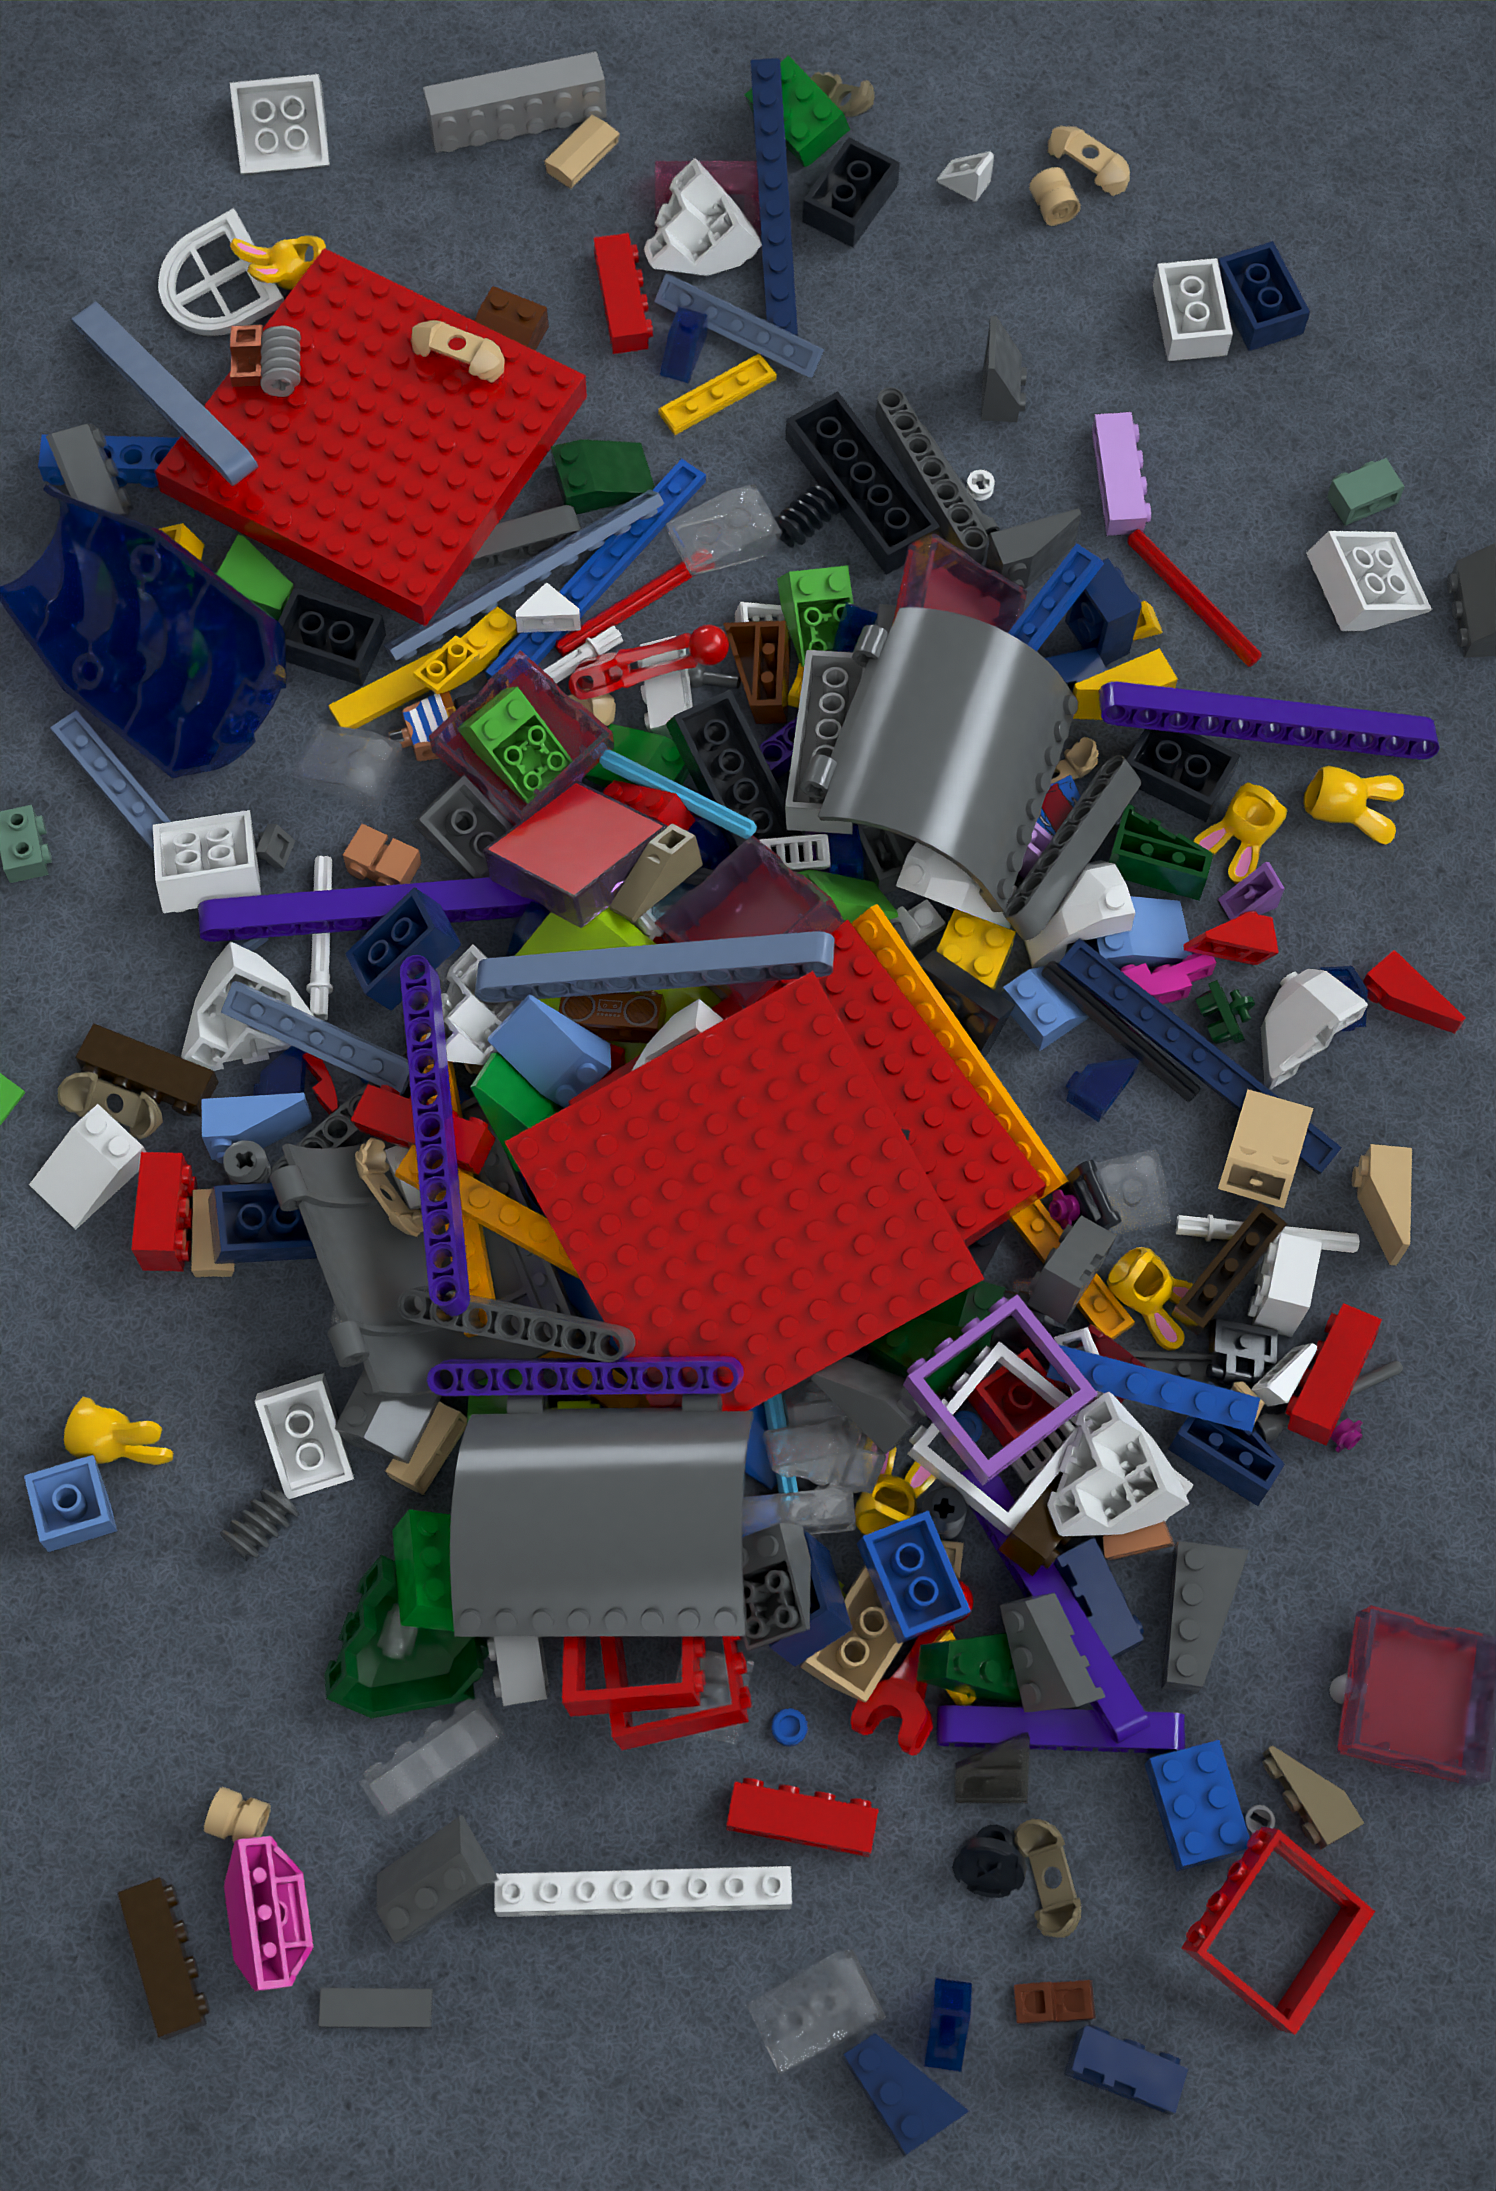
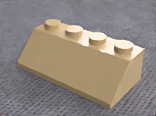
(862, 1655)

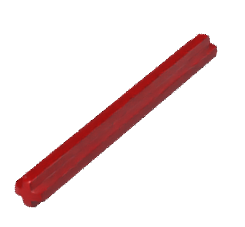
(1194, 598)
(624, 608)

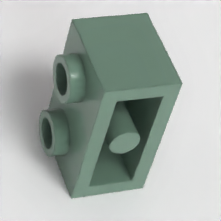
(1365, 491)
(22, 845)

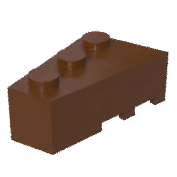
(764, 666)

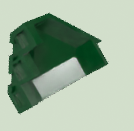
(379, 1686)

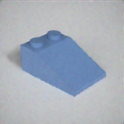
(1154, 937)
(551, 1050)
(251, 1118)

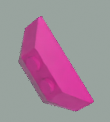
(267, 1913)

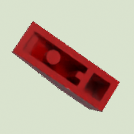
(1242, 939)
(1406, 992)

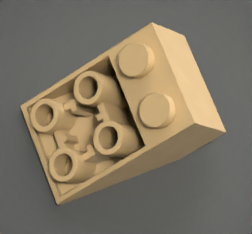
(1265, 1148)

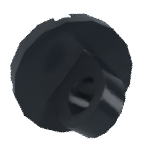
(990, 1863)

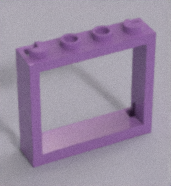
(948, 1425)

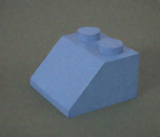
(1041, 1008)
(70, 1503)

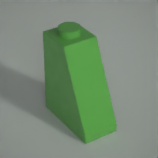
(256, 577)

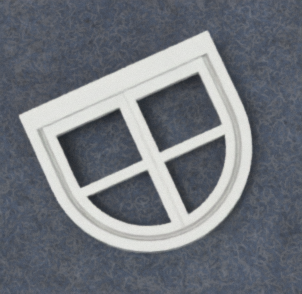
(231, 225)

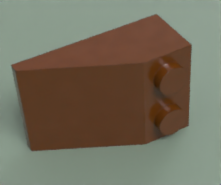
(514, 317)

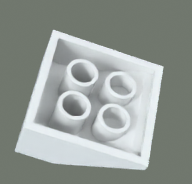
(280, 124)
(1367, 579)
(205, 860)

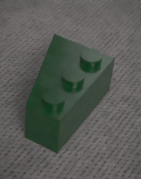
(1158, 858)
(917, 1340)
(971, 1667)

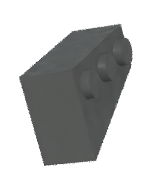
(1070, 1269)
(1045, 1657)

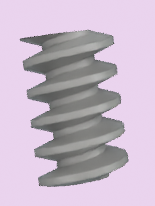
(280, 360)

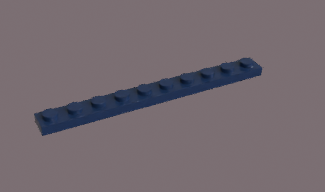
(773, 194)
(1180, 1040)

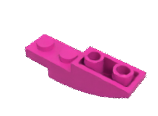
(1171, 982)

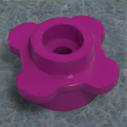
(1064, 1208)
(1347, 1434)

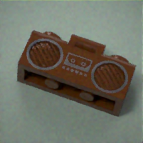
(618, 1016)

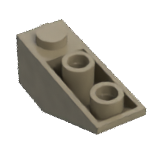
(659, 870)
(1320, 1803)

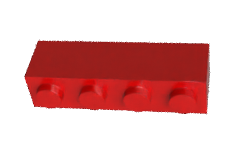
(621, 293)
(390, 1118)
(1333, 1374)
(802, 1818)

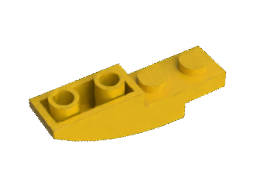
(469, 655)

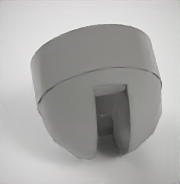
(1338, 1687)
(1263, 1811)

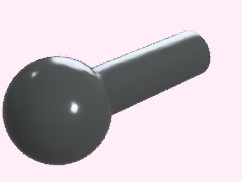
(699, 677)

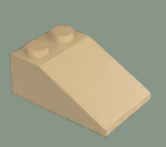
(1386, 1196)

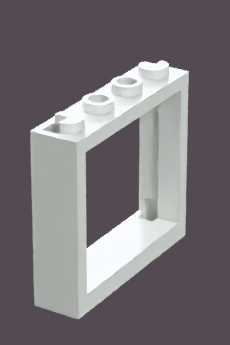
(950, 1477)

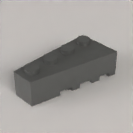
(1198, 1605)

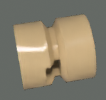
(1054, 196)
(236, 1817)

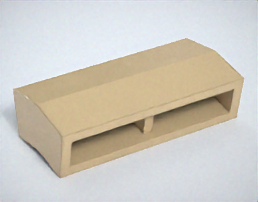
(581, 151)
(202, 1246)
(432, 1450)

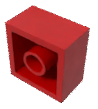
(1008, 1403)

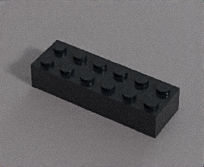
(861, 479)
(731, 768)

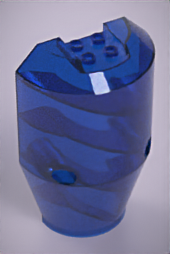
(149, 639)

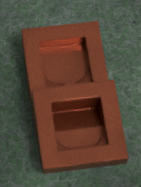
(246, 355)
(1054, 2001)

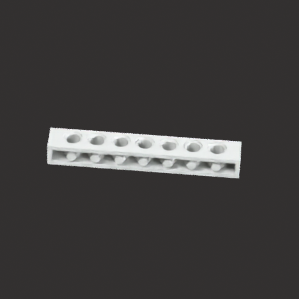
(643, 1891)

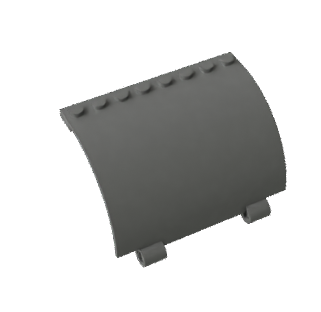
(948, 743)
(375, 1262)
(600, 1521)

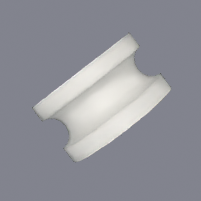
(987, 481)

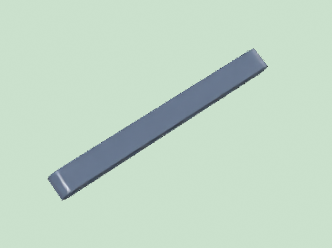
(165, 394)
(655, 967)

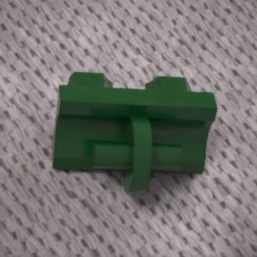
(1228, 1026)

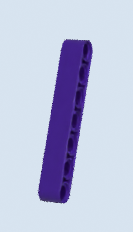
(1054, 1728)

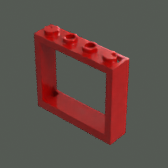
(630, 1699)
(632, 1736)
(1325, 1957)

